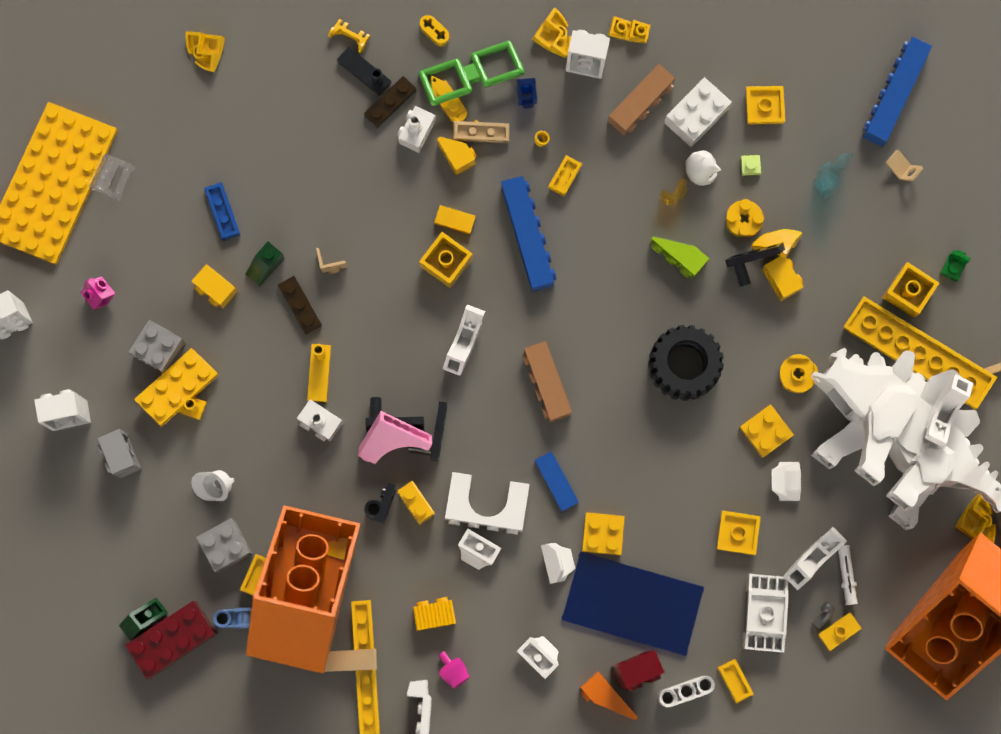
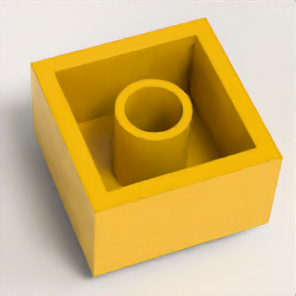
(446, 260)
(910, 290)

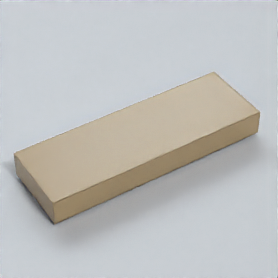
(481, 132)
(351, 660)

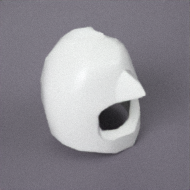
(700, 167)

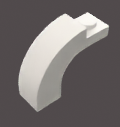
(464, 340)
(945, 409)
(814, 557)

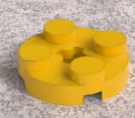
(748, 209)
(790, 381)

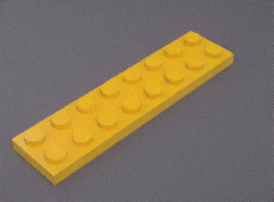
(894, 336)

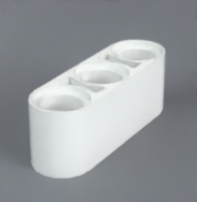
(693, 684)

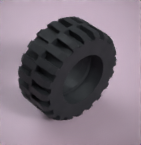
(703, 345)

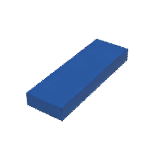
(222, 211)
(556, 481)

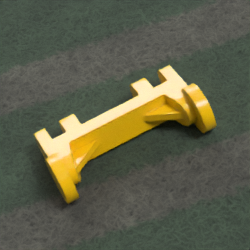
(338, 29)

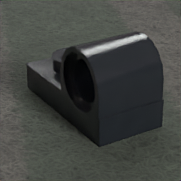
(384, 506)

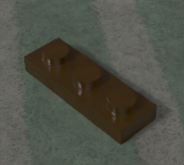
(390, 102)
(299, 305)

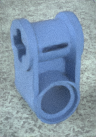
(235, 618)

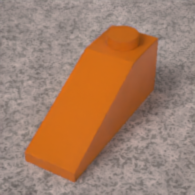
(602, 694)

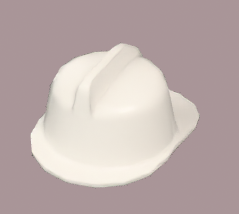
(212, 485)

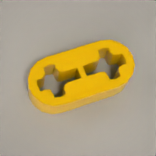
(437, 27)

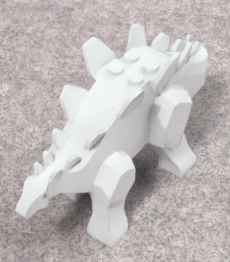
(889, 417)

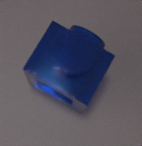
(526, 86)

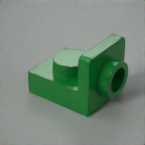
(955, 265)

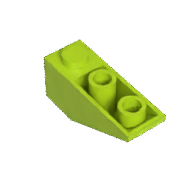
(685, 257)

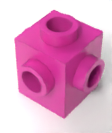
(97, 292)

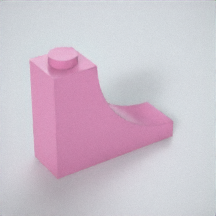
(389, 434)

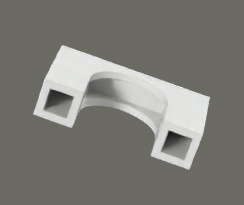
(510, 518)

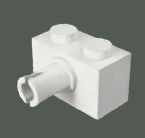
(416, 129)
(320, 421)

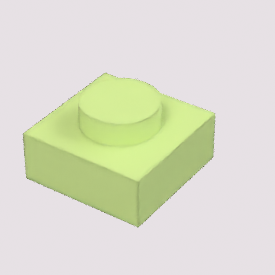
(750, 165)

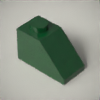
(264, 263)
(142, 619)

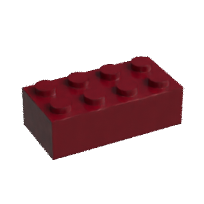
(171, 639)
(638, 669)

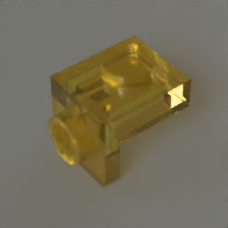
(680, 191)

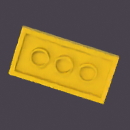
(179, 382)

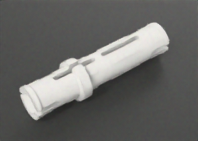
(847, 575)

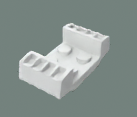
(766, 613)
(420, 689)

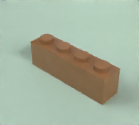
(641, 99)
(547, 381)

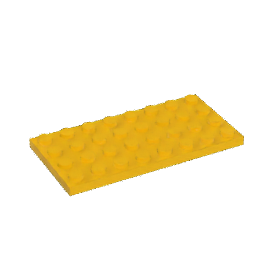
(52, 182)

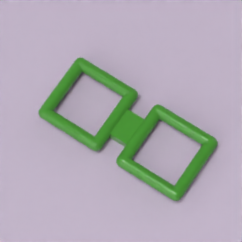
(471, 73)

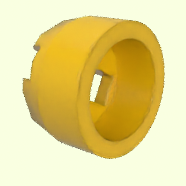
(544, 137)

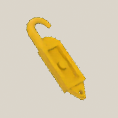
(454, 108)

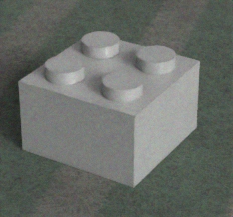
(157, 347)
(118, 453)
(224, 545)

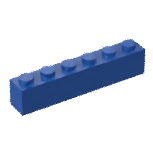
(897, 91)
(527, 233)

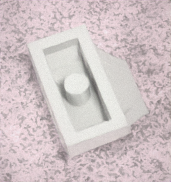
(787, 481)
(477, 550)
(558, 562)
(540, 655)

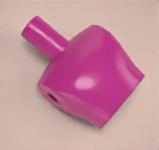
(454, 671)

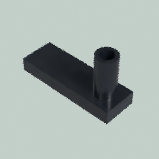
(364, 71)
(739, 260)
(376, 407)
(434, 450)

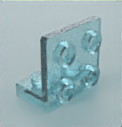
(826, 179)

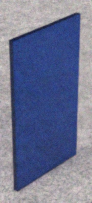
(633, 603)

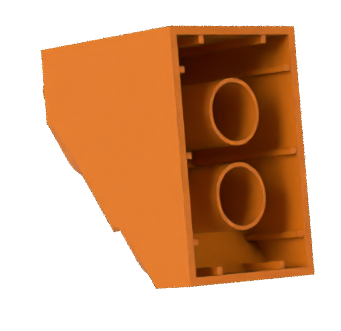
(301, 590)
(956, 622)

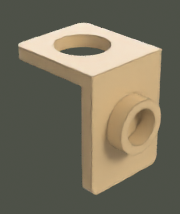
(902, 168)
(330, 268)

